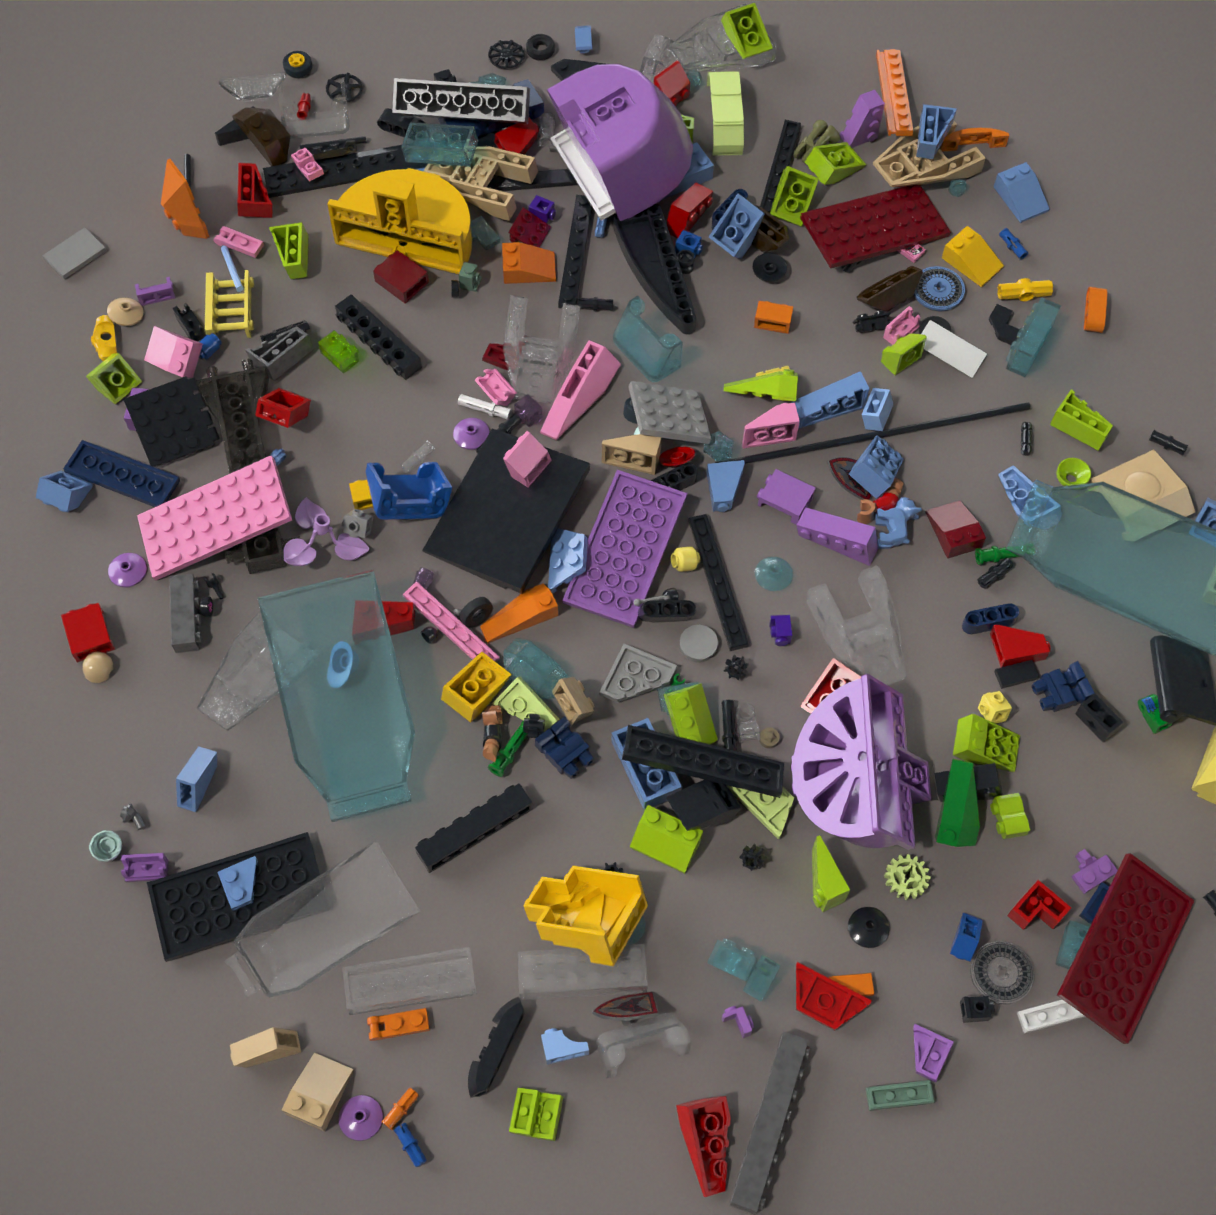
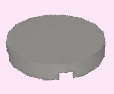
(698, 643)

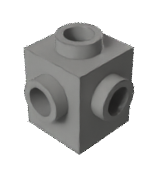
(357, 523)

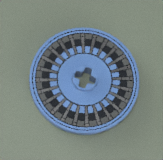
(950, 292)

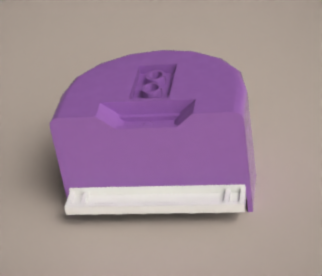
(620, 138)

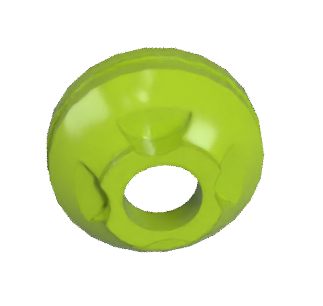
(1074, 467)

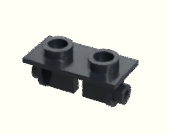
(865, 322)

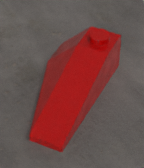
(705, 1133)

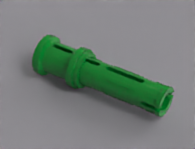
(992, 554)
(505, 755)

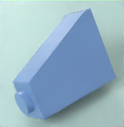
(723, 483)
(195, 778)

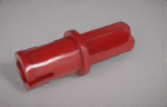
(304, 106)

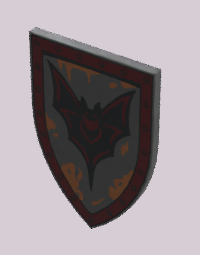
(840, 469)
(628, 1008)

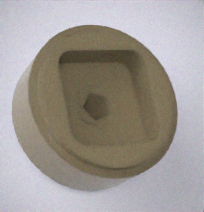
(769, 737)

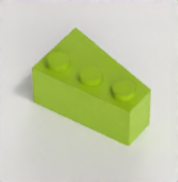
(292, 247)

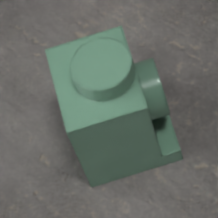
(469, 277)

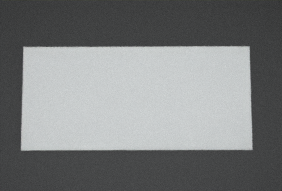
(952, 349)

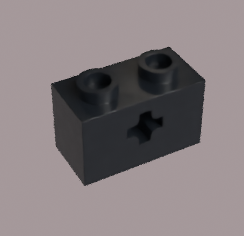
(1099, 718)

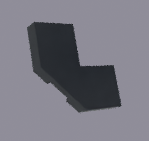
(999, 319)

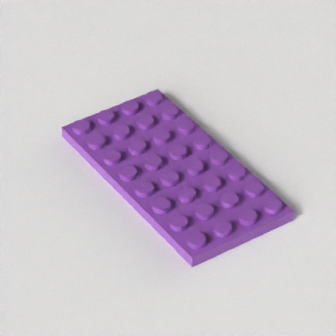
(625, 548)

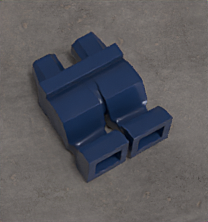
(1058, 690)
(568, 752)

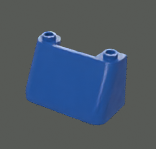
(409, 495)

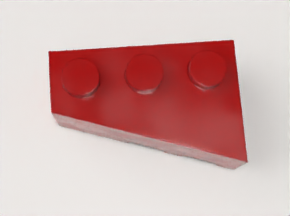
(252, 194)

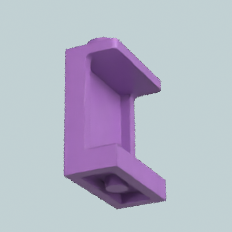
(786, 494)

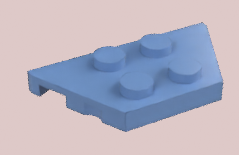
(567, 557)

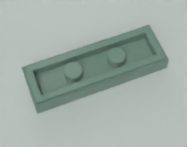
(900, 1095)

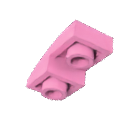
(307, 164)

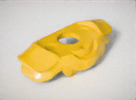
(104, 347)

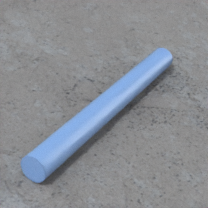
(232, 269)

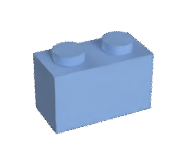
(877, 409)

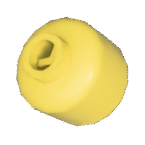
(685, 559)

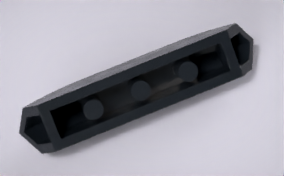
(483, 1073)

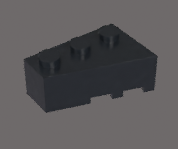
(986, 782)

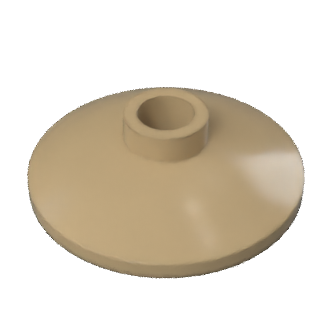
(125, 311)

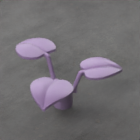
(310, 515)

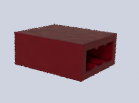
(401, 276)

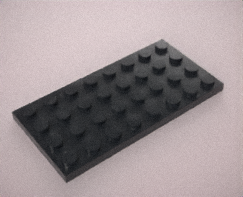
(194, 908)

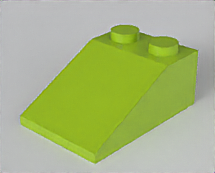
(746, 31)
(834, 162)
(793, 195)
(828, 883)

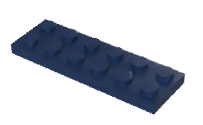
(121, 474)

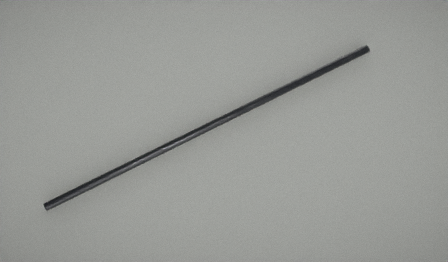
(885, 433)

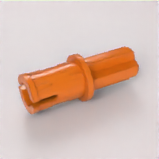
(400, 1108)

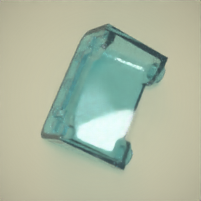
(643, 347)

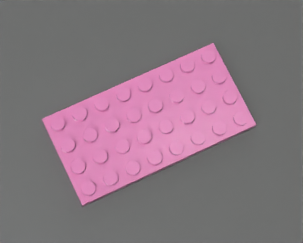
(214, 517)

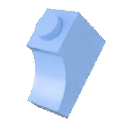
(560, 1048)

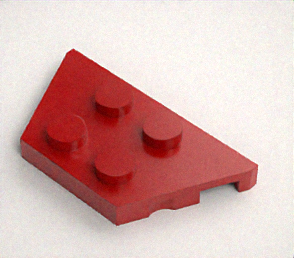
(826, 999)

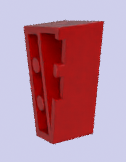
(688, 209)
(399, 616)

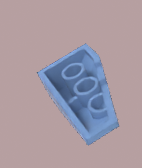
(1016, 486)

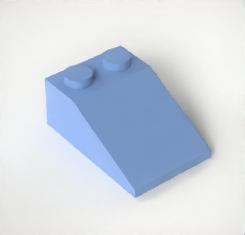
(1021, 192)
(737, 227)

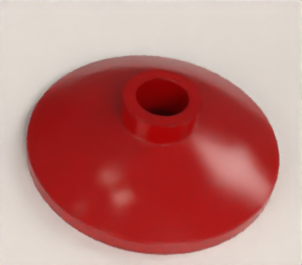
(677, 456)

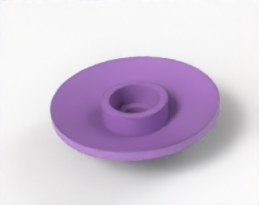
(468, 439)
(130, 576)
(364, 1128)

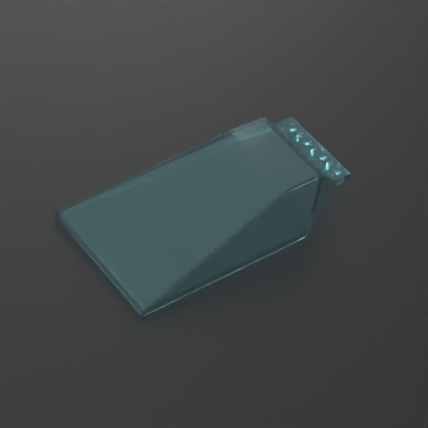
(1123, 557)
(341, 692)

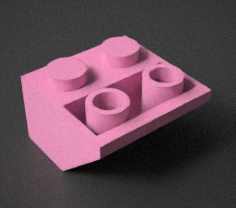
(526, 459)

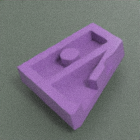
(930, 1052)

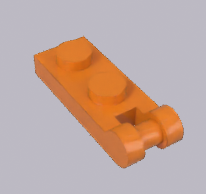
(398, 1024)

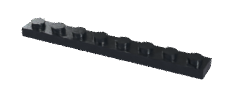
(575, 251)

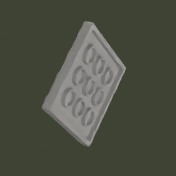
(669, 412)

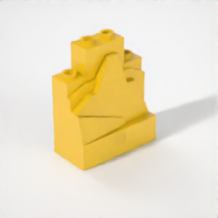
(588, 911)

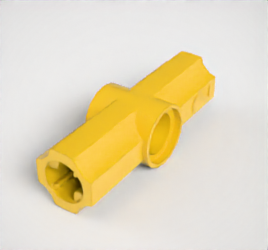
(1025, 289)

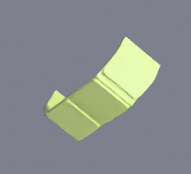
(726, 112)

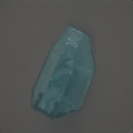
(534, 667)

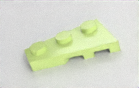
(522, 701)

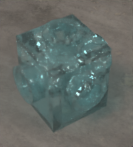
(719, 446)

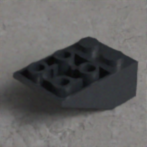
(704, 805)

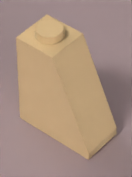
(265, 1047)

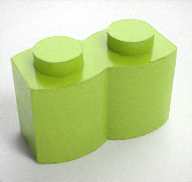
(1010, 816)

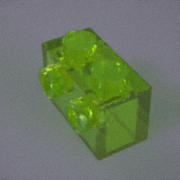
(339, 351)

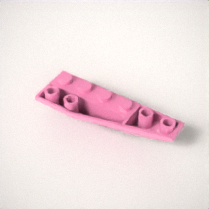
(581, 389)

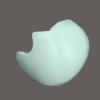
(105, 846)

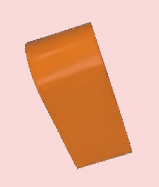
(1095, 309)

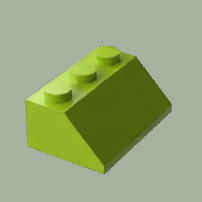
(691, 714)
(665, 839)

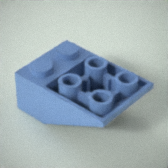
(877, 467)

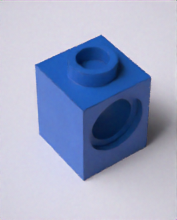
(689, 242)

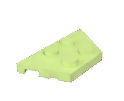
(767, 809)

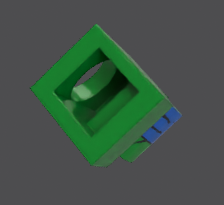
(1150, 712)

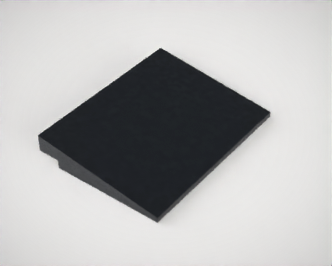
(499, 524)

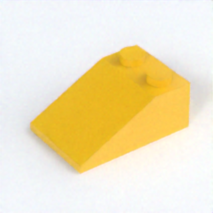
(972, 256)
(475, 686)

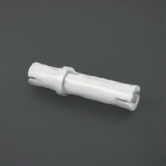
(483, 406)

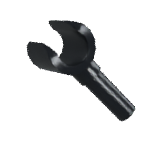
(214, 584)

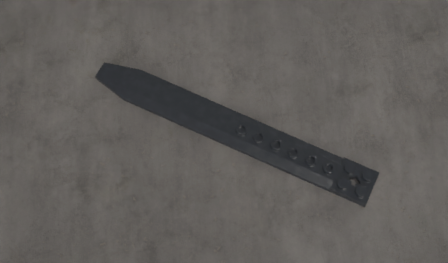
(345, 169)

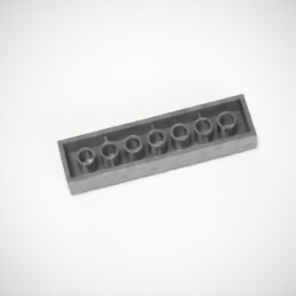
(461, 100)

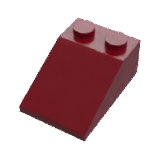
(956, 529)

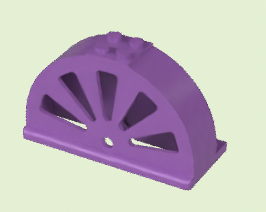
(856, 767)

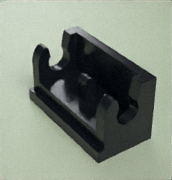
(189, 323)

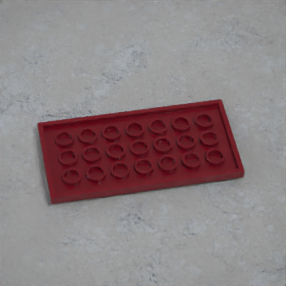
(874, 225)
(1126, 948)

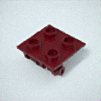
(528, 229)

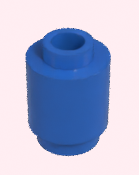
(211, 344)

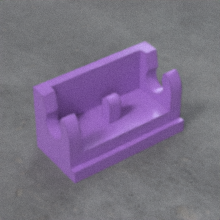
(155, 293)
(144, 867)

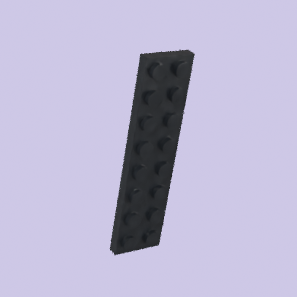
(703, 761)

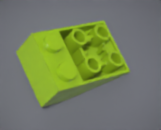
(986, 743)

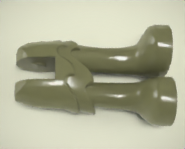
(819, 129)

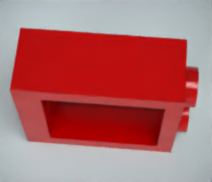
(279, 403)

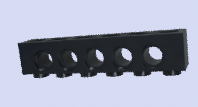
(378, 337)

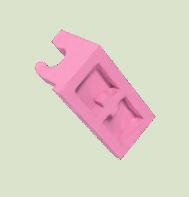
(901, 326)
(496, 387)

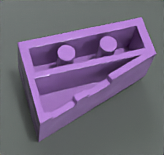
(865, 120)

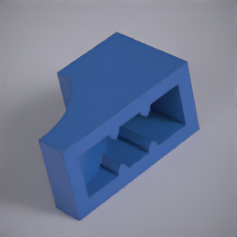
(966, 937)

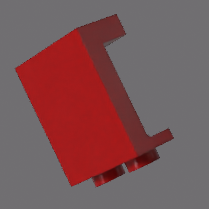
(87, 631)

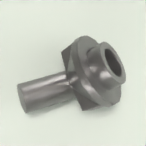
(128, 813)

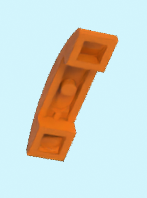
(994, 137)

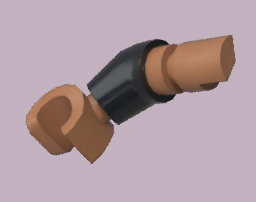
(492, 733)

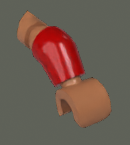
(887, 501)

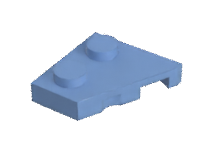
(239, 882)

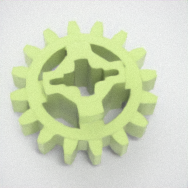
(896, 871)

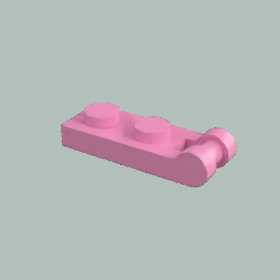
(239, 241)

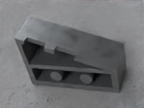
(281, 352)

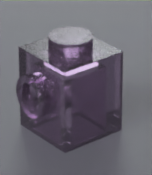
(528, 411)

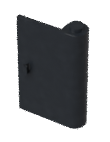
(1182, 681)

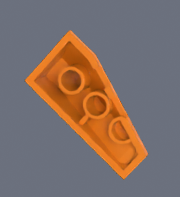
(526, 610)

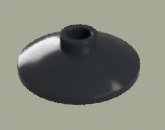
(771, 262)
(867, 936)

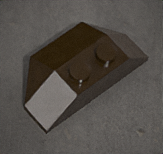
(265, 133)
(771, 233)
(892, 289)

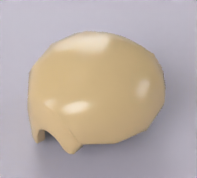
(97, 667)

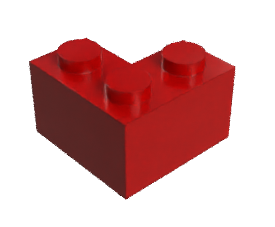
(1039, 902)

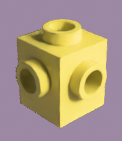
(994, 707)

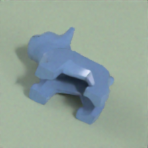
(896, 523)

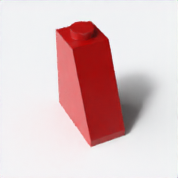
(517, 137)
(1018, 645)

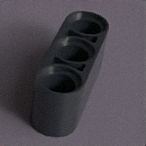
(396, 123)
(679, 476)
(674, 606)

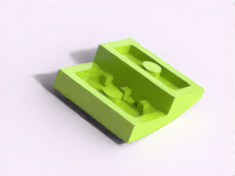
(536, 1114)

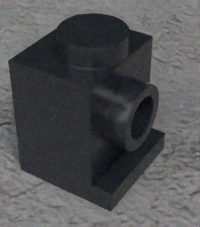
(971, 1013)

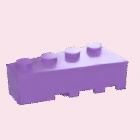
(839, 534)

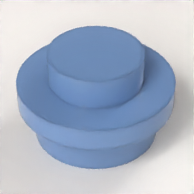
(279, 456)

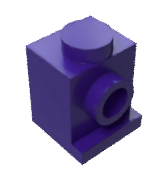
(542, 208)
(781, 629)

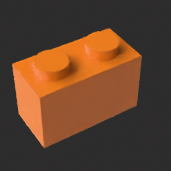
(773, 317)

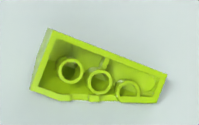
(777, 384)

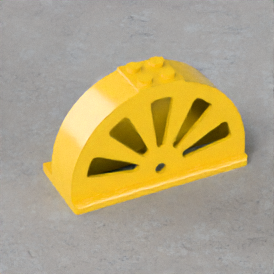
(413, 210)

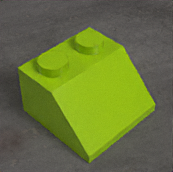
(903, 352)
(114, 378)

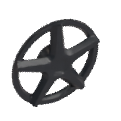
(348, 86)

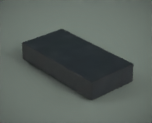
(1016, 674)

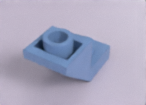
(583, 38)

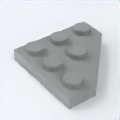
(636, 674)

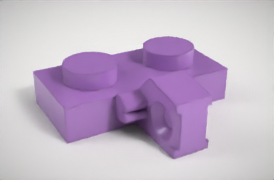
(1092, 871)

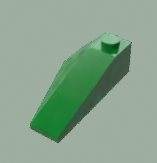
(959, 815)

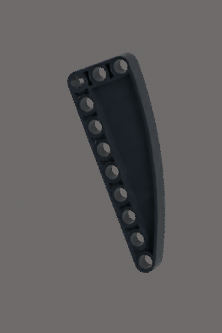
(655, 264)

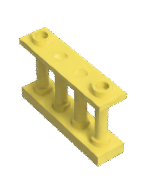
(212, 298)

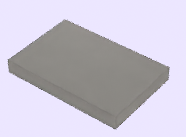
(74, 253)

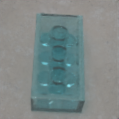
(439, 144)
(1032, 336)

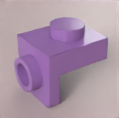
(744, 1022)

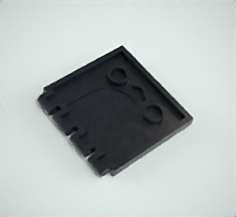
(171, 421)

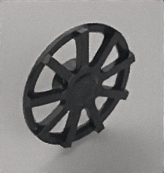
(506, 54)

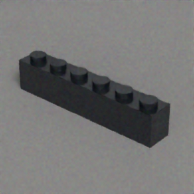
(474, 827)

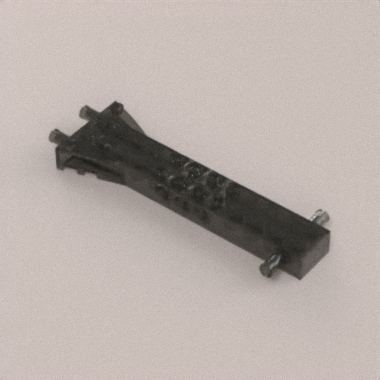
(233, 404)

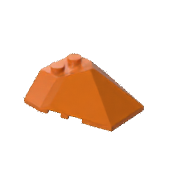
(179, 204)

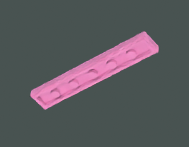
(447, 622)

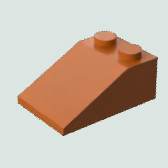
(527, 264)

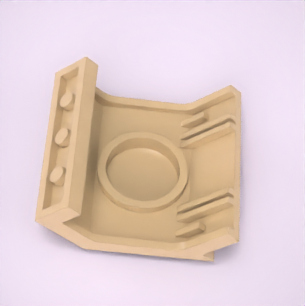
(1152, 480)

